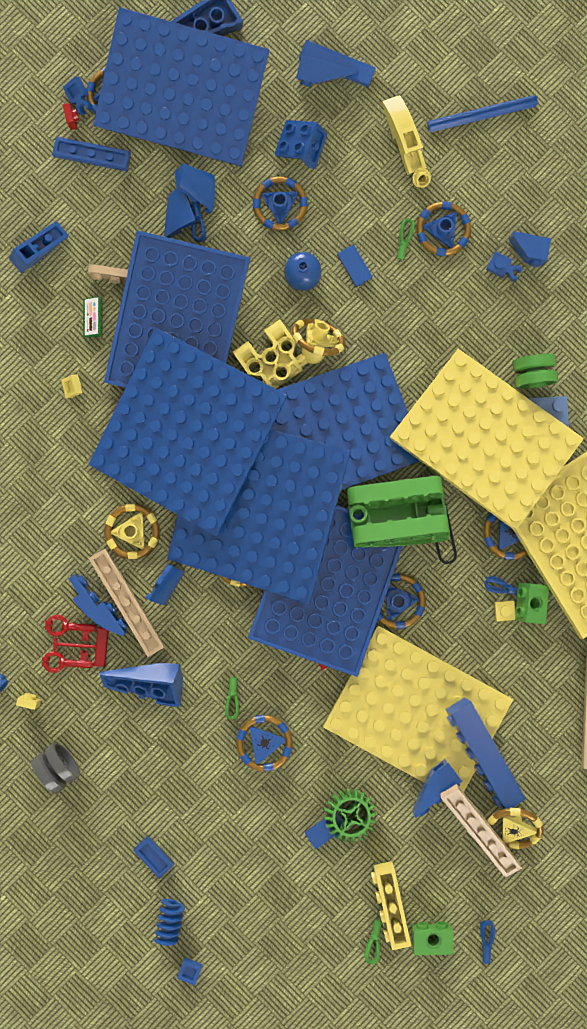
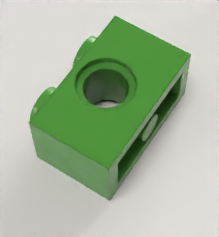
(538, 596)
(440, 946)

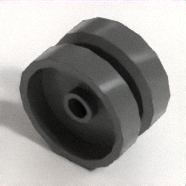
(55, 767)

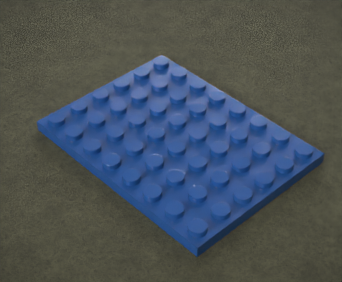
(180, 87)
(181, 291)
(353, 411)
(343, 606)

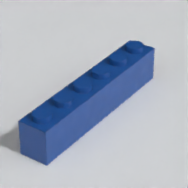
(485, 754)

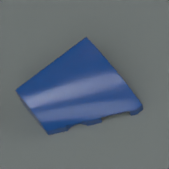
(197, 185)
(178, 213)
(165, 585)

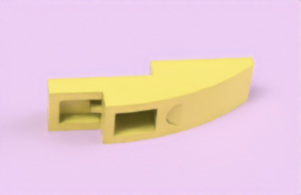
(405, 133)

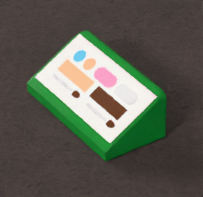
(93, 317)

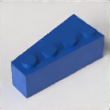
(212, 16)

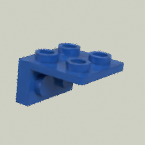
(301, 141)

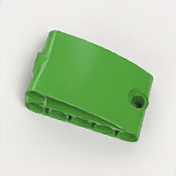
(399, 513)

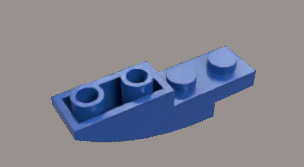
(101, 613)

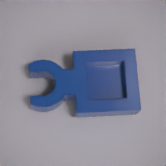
(76, 94)
(501, 265)

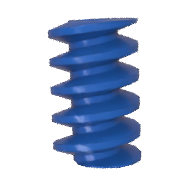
(171, 922)

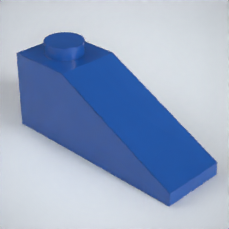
(320, 71)
(37, 246)

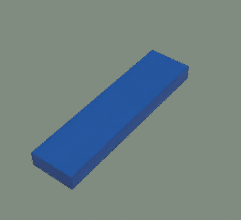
(365, 71)
(91, 154)

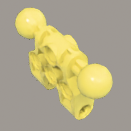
(284, 360)

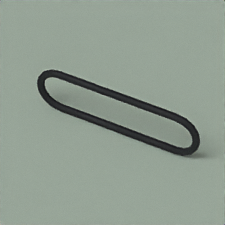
(453, 544)

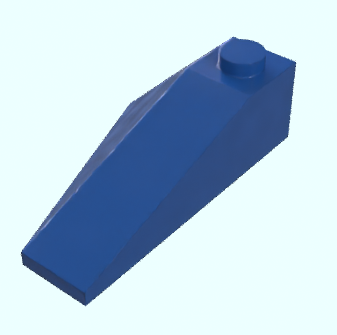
(153, 681)

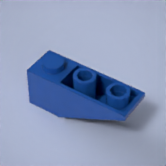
(438, 780)

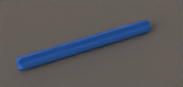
(482, 113)

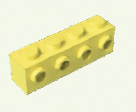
(392, 905)

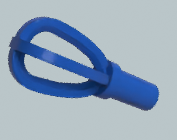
(197, 212)
(509, 588)
(487, 946)

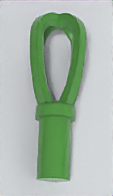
(404, 244)
(232, 693)
(374, 936)

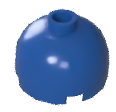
(302, 278)

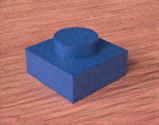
(189, 971)

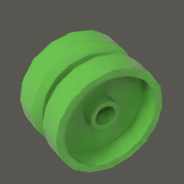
(535, 371)

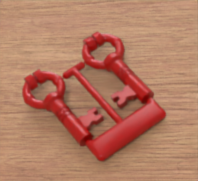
(100, 652)

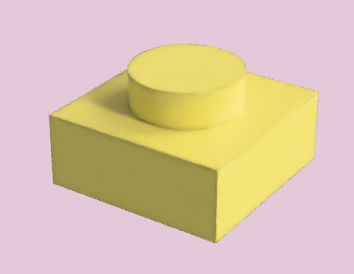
(71, 386)
(504, 610)
(28, 701)

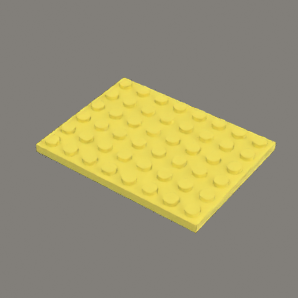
(486, 439)
(557, 540)
(401, 705)

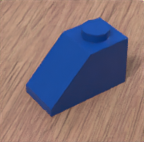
(531, 248)

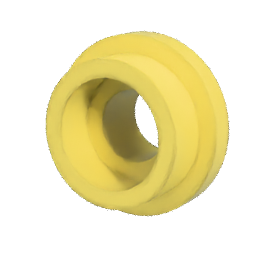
(424, 181)

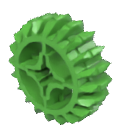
(347, 822)

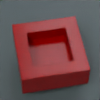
(71, 116)

